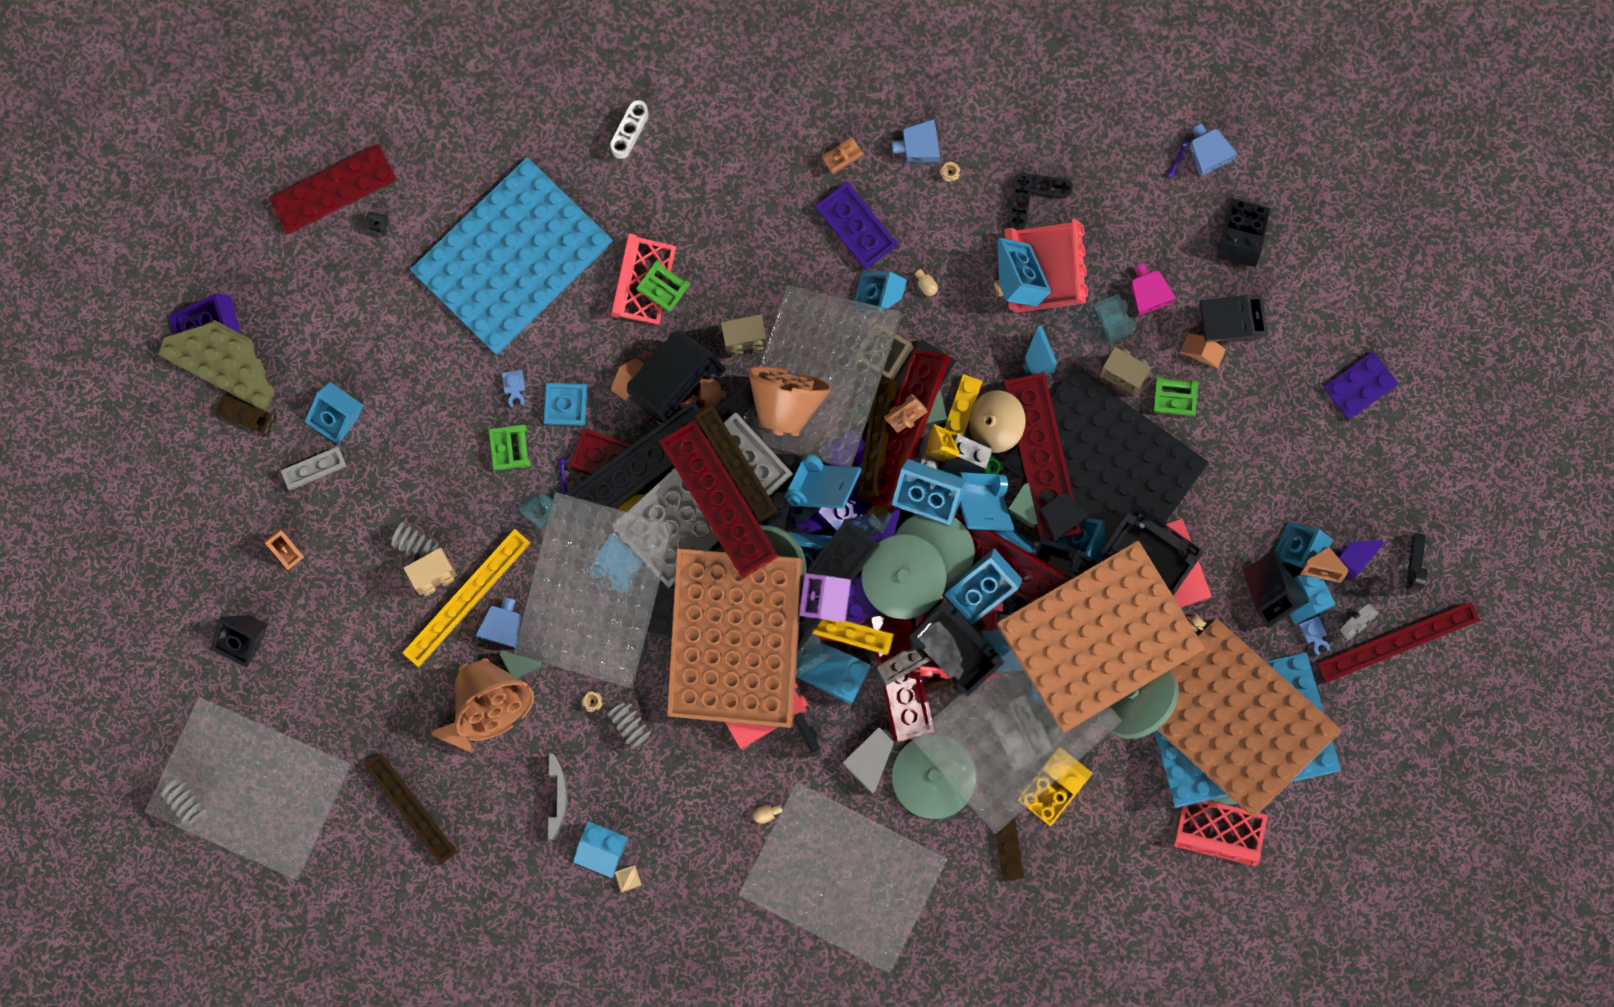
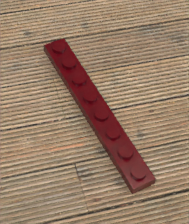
(1398, 642)

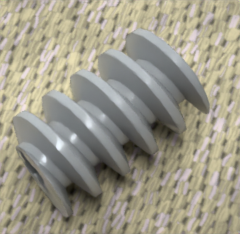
(411, 542)
(629, 724)
(181, 802)

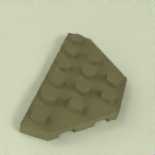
(222, 359)

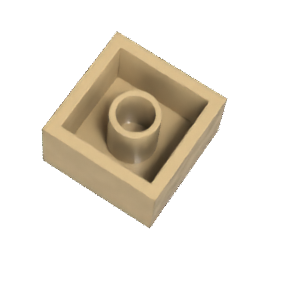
(430, 572)

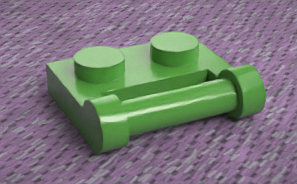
(659, 291)
(1172, 402)
(502, 448)

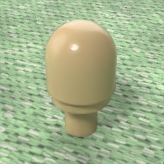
(926, 283)
(766, 813)

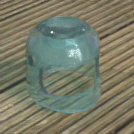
(538, 510)

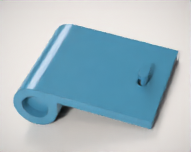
(820, 484)
(984, 502)

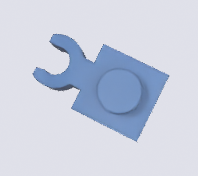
(513, 385)
(1314, 632)

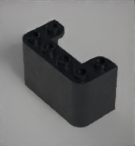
(672, 375)

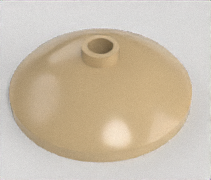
(1006, 423)

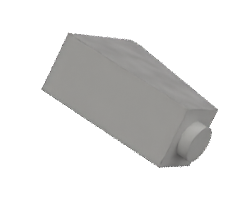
(870, 759)

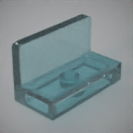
(871, 523)
(811, 655)

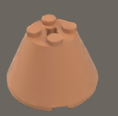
(785, 400)
(488, 700)

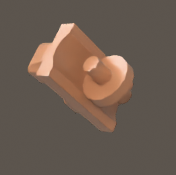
(842, 155)
(905, 414)

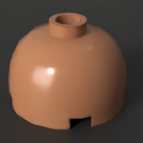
(709, 393)

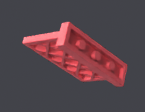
(625, 276)
(1221, 848)

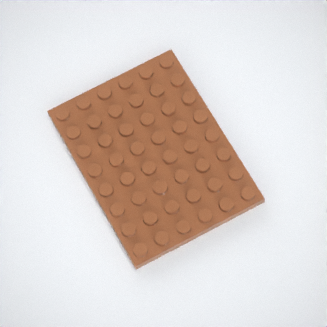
(1100, 636)
(734, 640)
(1243, 721)

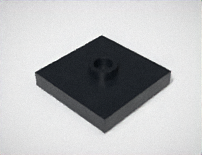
(808, 733)

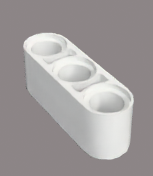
(632, 120)

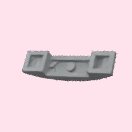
(555, 823)

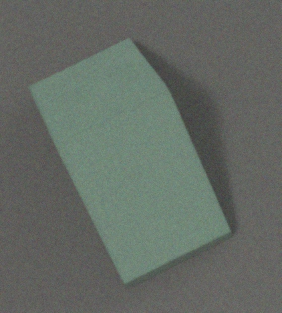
(937, 413)
(1023, 507)
(520, 666)

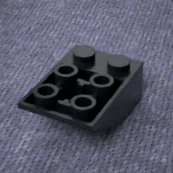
(1243, 232)
(1234, 318)
(1273, 589)

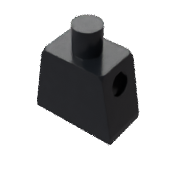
(1060, 514)

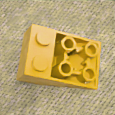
(1056, 797)

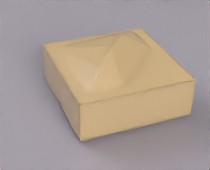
(628, 878)

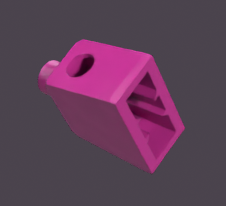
(1150, 291)

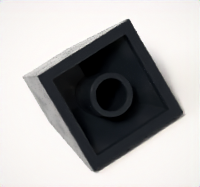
(238, 637)

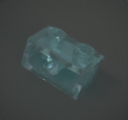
(1115, 319)

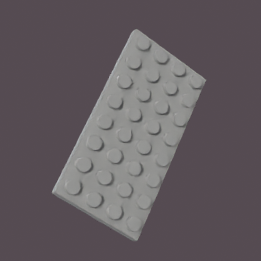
(674, 504)

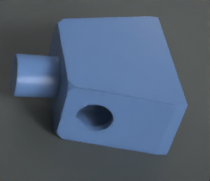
(919, 143)
(1210, 150)
(501, 625)

